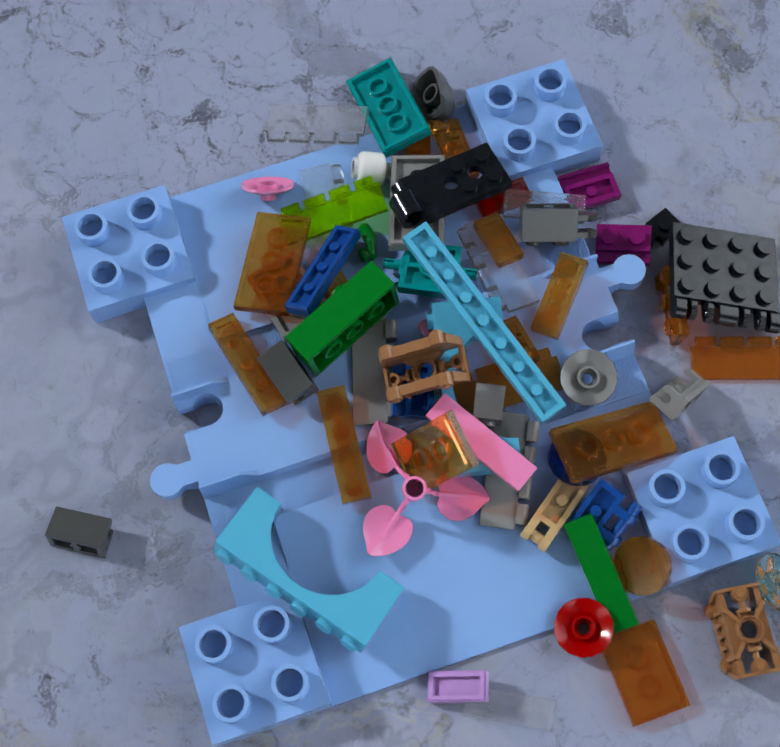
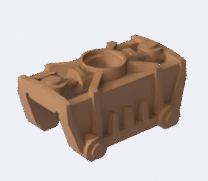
(418, 353)
(729, 634)

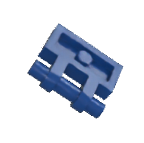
(602, 503)

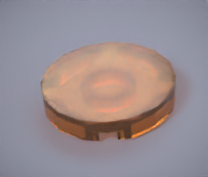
(643, 565)

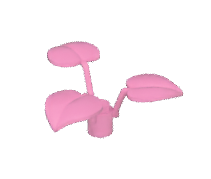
(388, 530)

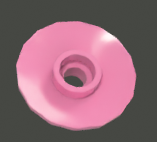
(267, 186)

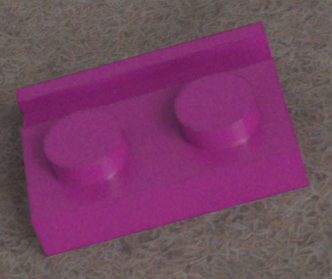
(594, 182)
(620, 240)

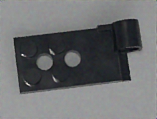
(423, 194)

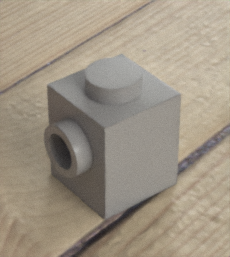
(489, 404)

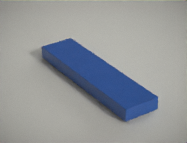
(322, 271)

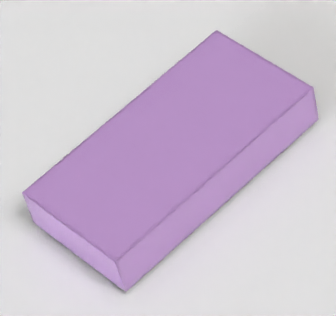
(458, 686)

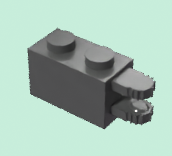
(553, 223)

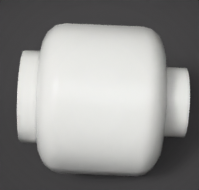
(371, 164)

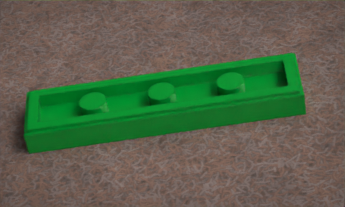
(601, 571)

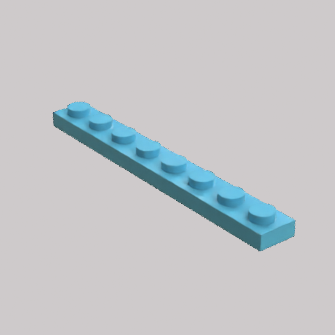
(484, 322)

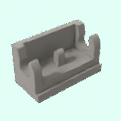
(678, 395)

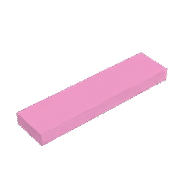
(486, 445)

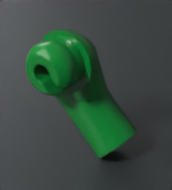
(370, 240)

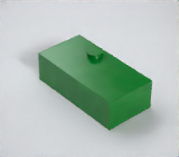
(343, 318)

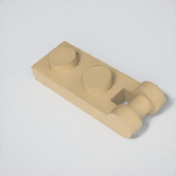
(553, 513)

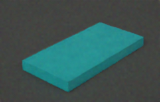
(392, 109)

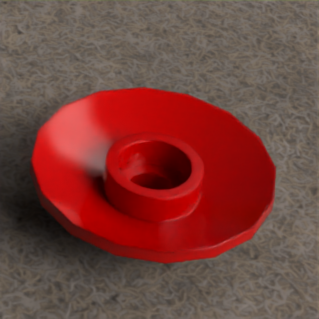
(580, 612)

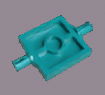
(415, 279)

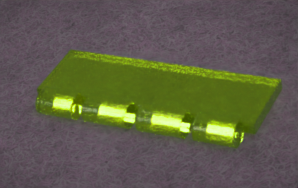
(342, 208)

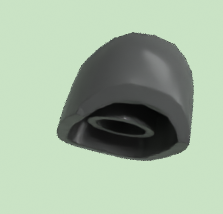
(433, 95)

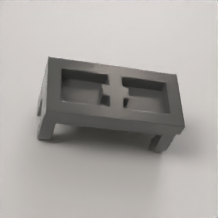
(287, 373)
(79, 532)

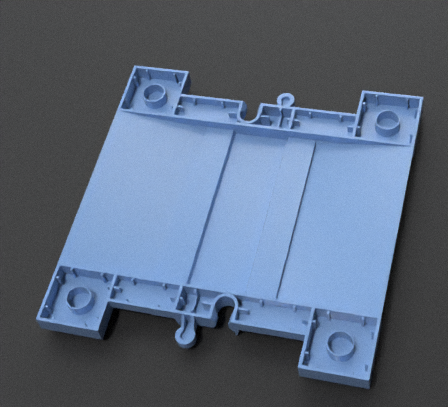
(462, 580)

